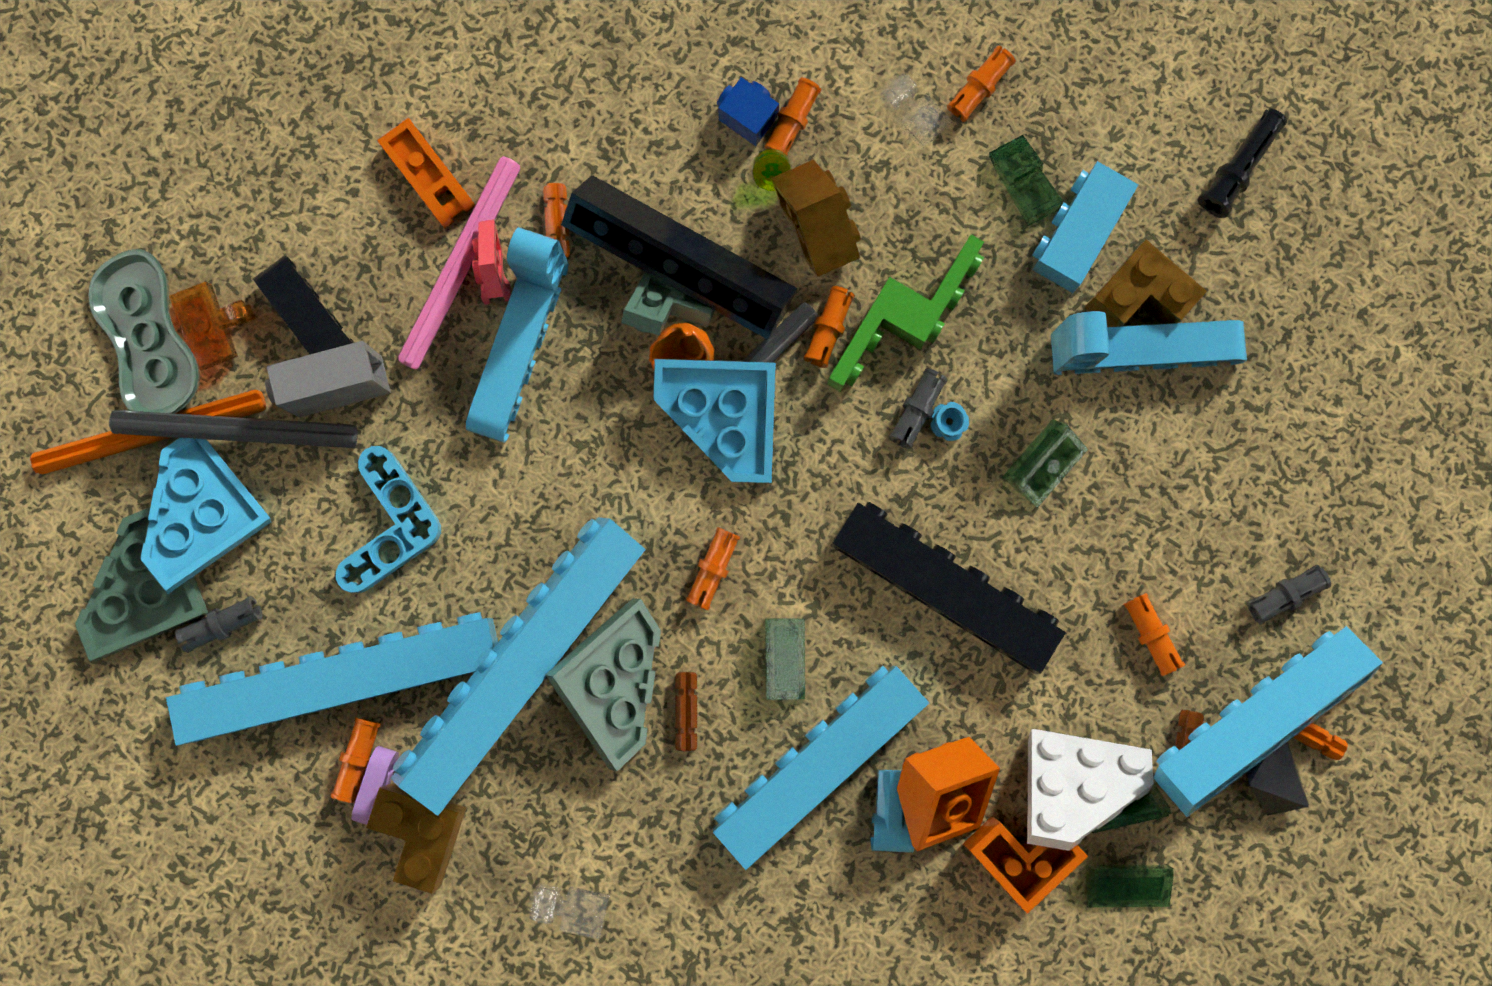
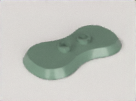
(133, 309)

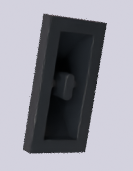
(1278, 783)

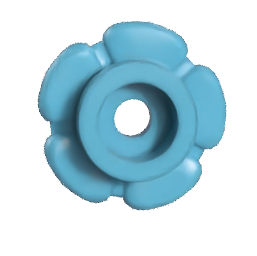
(957, 414)

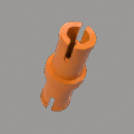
(981, 83)
(793, 116)
(829, 326)
(713, 568)
(1154, 634)
(355, 760)

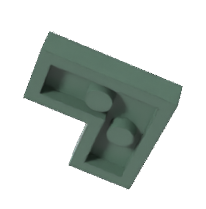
(656, 301)

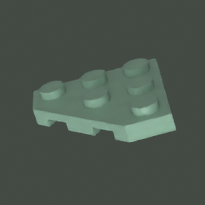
(129, 601)
(607, 682)

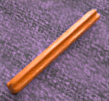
(110, 443)

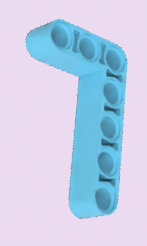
(538, 269)
(1089, 345)

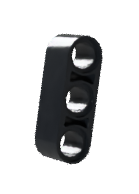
(300, 307)

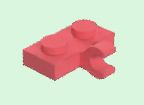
(489, 263)

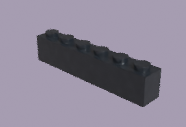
(678, 256)
(948, 588)

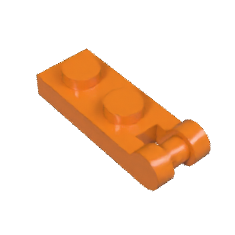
(425, 171)

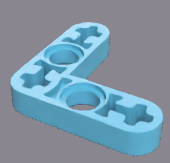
(399, 533)

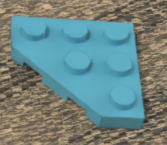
(723, 411)
(196, 513)

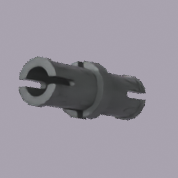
(918, 408)
(1289, 594)
(219, 624)

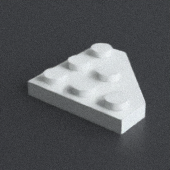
(1080, 785)

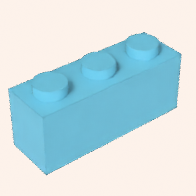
(1083, 226)

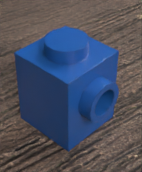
(747, 109)

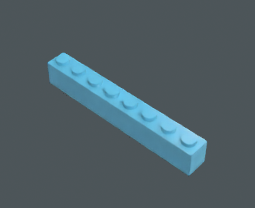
(516, 665)
(329, 681)

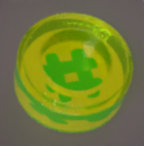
(768, 165)

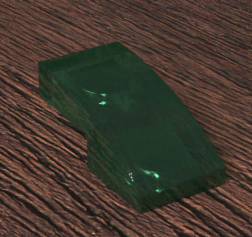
(1024, 180)

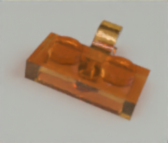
(207, 324)

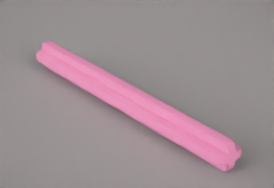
(457, 265)

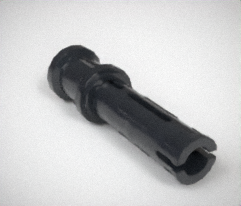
(1234, 176)

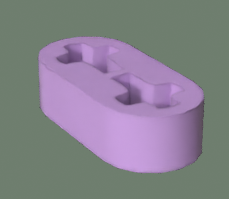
(376, 775)

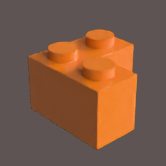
(1022, 870)

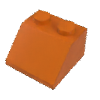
(945, 791)

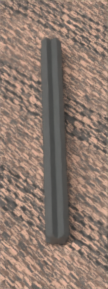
(233, 429)

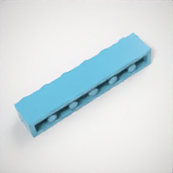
(1265, 720)
(819, 765)

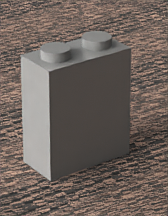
(327, 379)

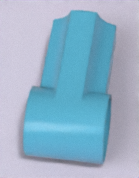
(889, 821)

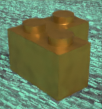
(819, 216)
(1150, 282)
(426, 836)

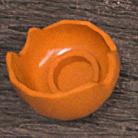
(682, 342)

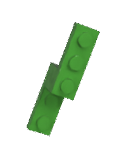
(906, 314)

